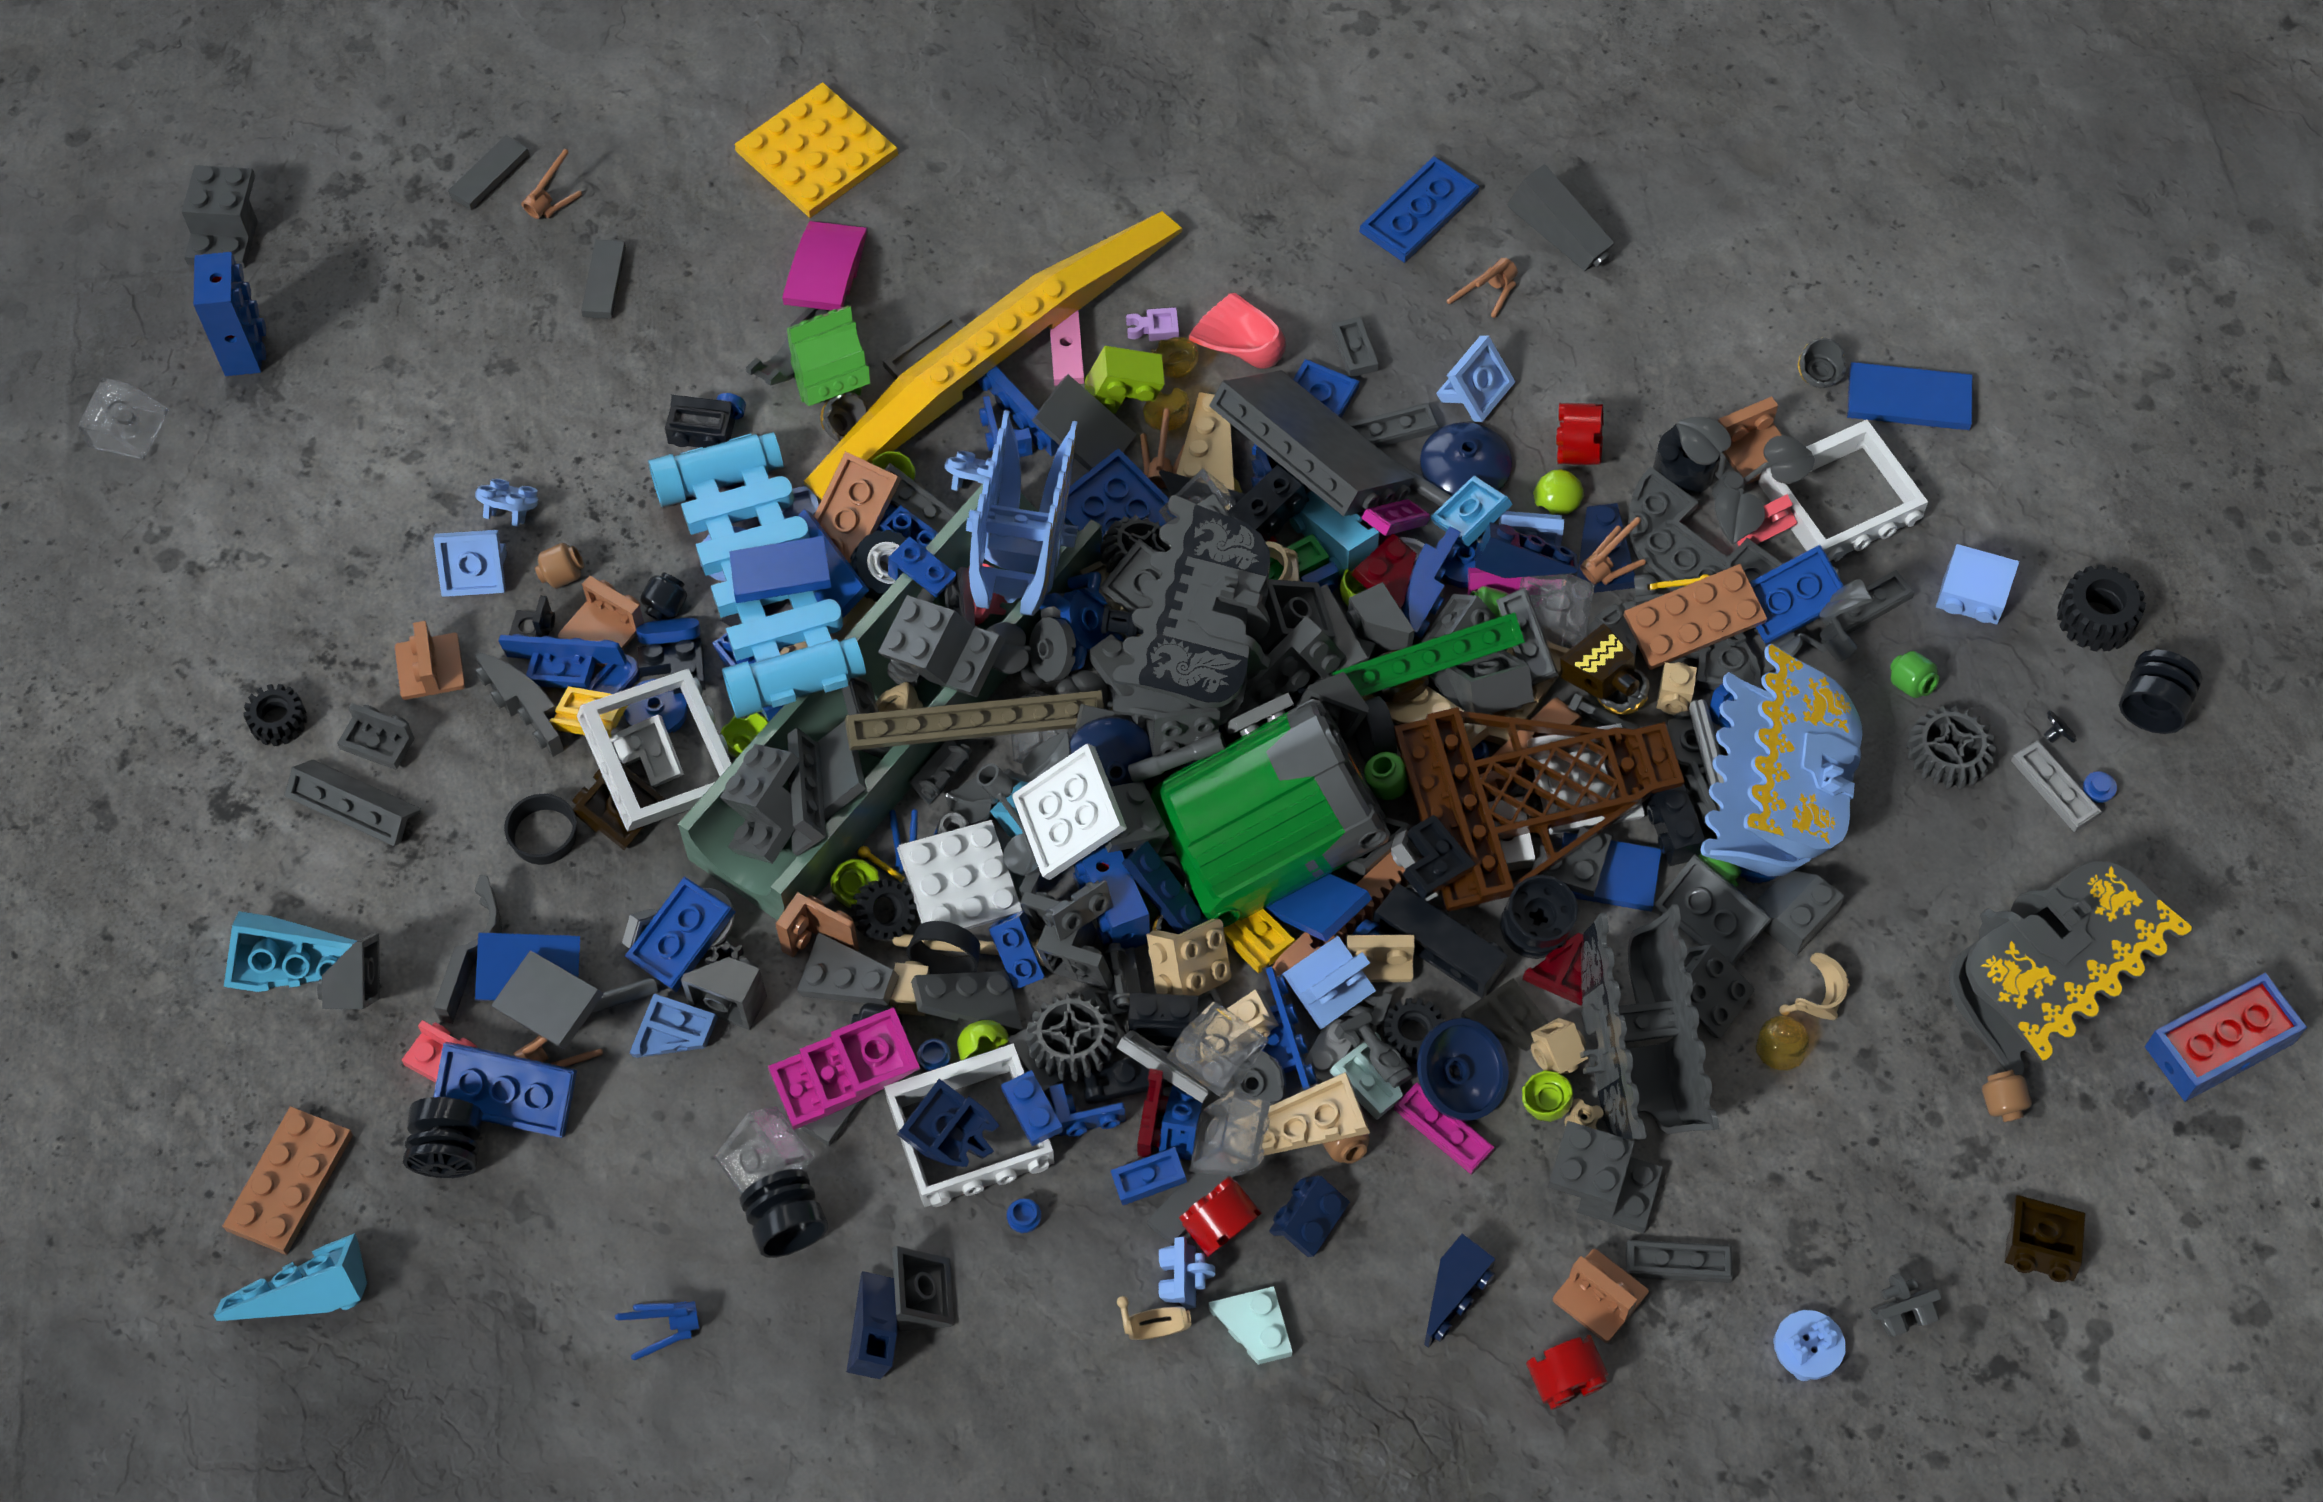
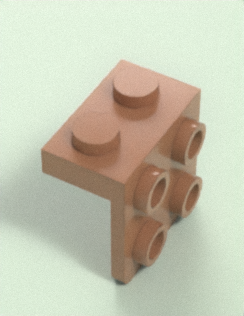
(604, 615)

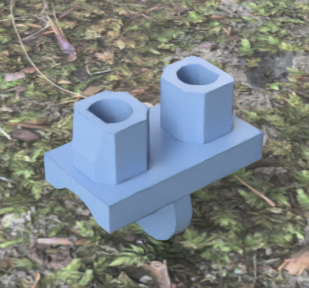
(1189, 1273)

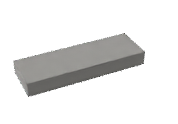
(2056, 786)
(1155, 1058)

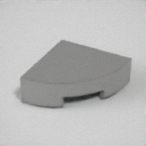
(636, 925)

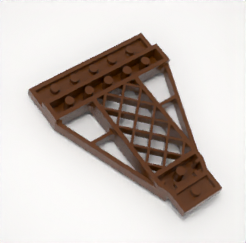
(1449, 786)

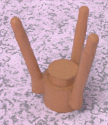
(538, 201)
(1498, 276)
(1152, 469)
(1598, 565)
(535, 1052)

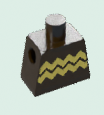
(1600, 665)

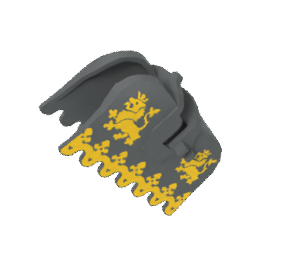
(2055, 956)

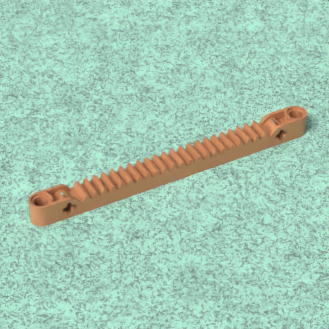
(1388, 874)

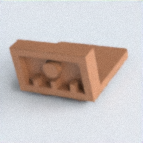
(1749, 434)
(810, 915)

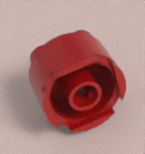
(1580, 434)
(1219, 1216)
(1568, 1370)

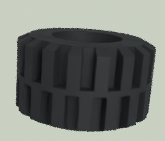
(2107, 588)

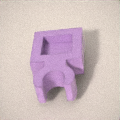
(1159, 324)

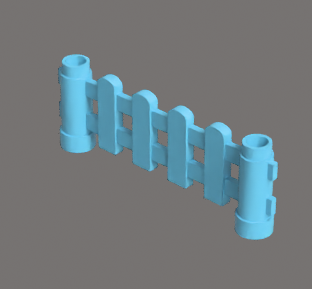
(773, 677)

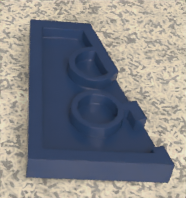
(1598, 524)

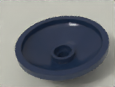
(1450, 467)
(1117, 744)
(1477, 1068)

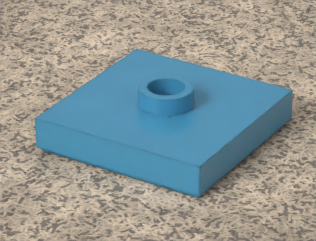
(1471, 510)

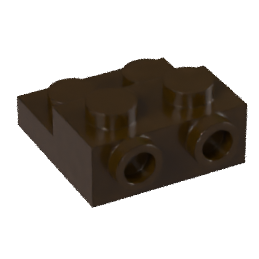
(600, 813)
(2045, 1239)

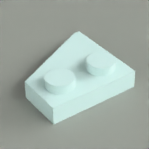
(1367, 1083)
(1255, 1323)

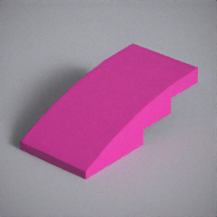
(824, 266)
(843, 1068)

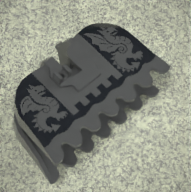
(1202, 618)
(1652, 1078)

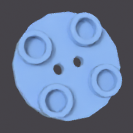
(967, 467)
(507, 497)
(1796, 1353)

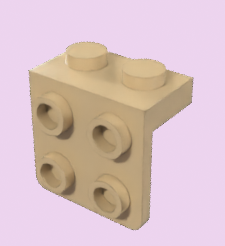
(1189, 960)

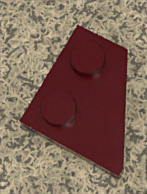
(1388, 564)
(1560, 971)
(1153, 1108)

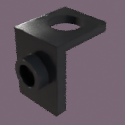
(542, 619)

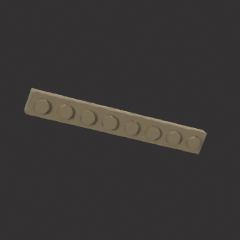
(967, 720)

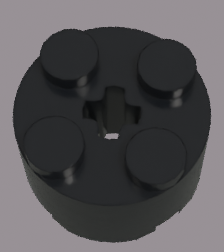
(1679, 468)

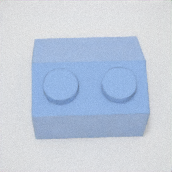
(1976, 584)

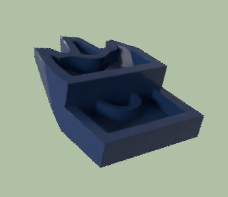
(949, 1127)

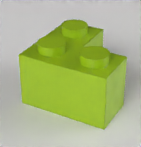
(1125, 374)

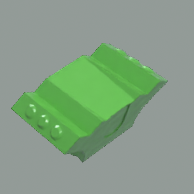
(827, 356)

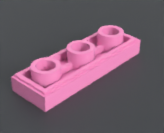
(1067, 350)

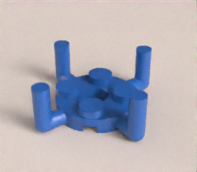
(1077, 607)

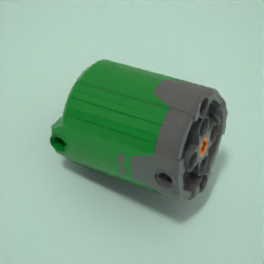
(1270, 814)

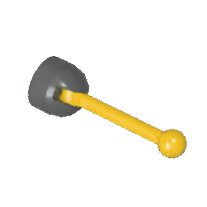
(1647, 584)
(864, 852)

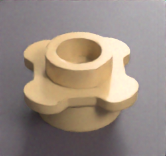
(1580, 1108)

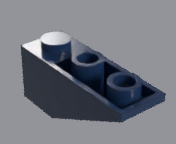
(1518, 555)
(1459, 1275)
(873, 1327)

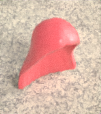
(1241, 331)

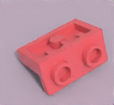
(1777, 519)
(426, 1051)

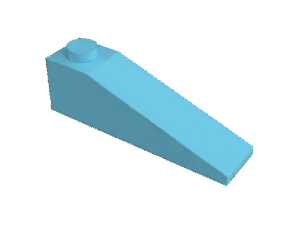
(278, 953)
(320, 1285)

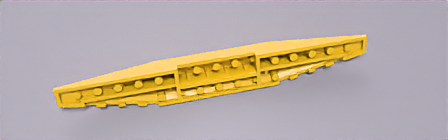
(942, 375)

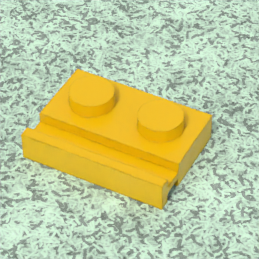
(569, 705)
(1258, 939)

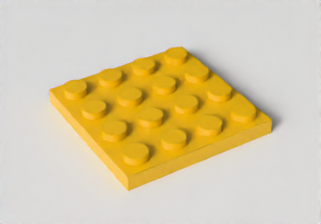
(816, 149)

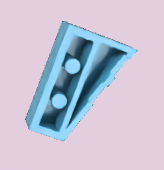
(1340, 536)

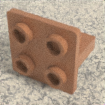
(429, 663)
(1600, 1295)

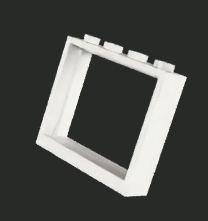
(1860, 536)
(608, 761)
(958, 1076)

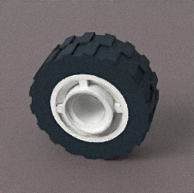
(866, 561)

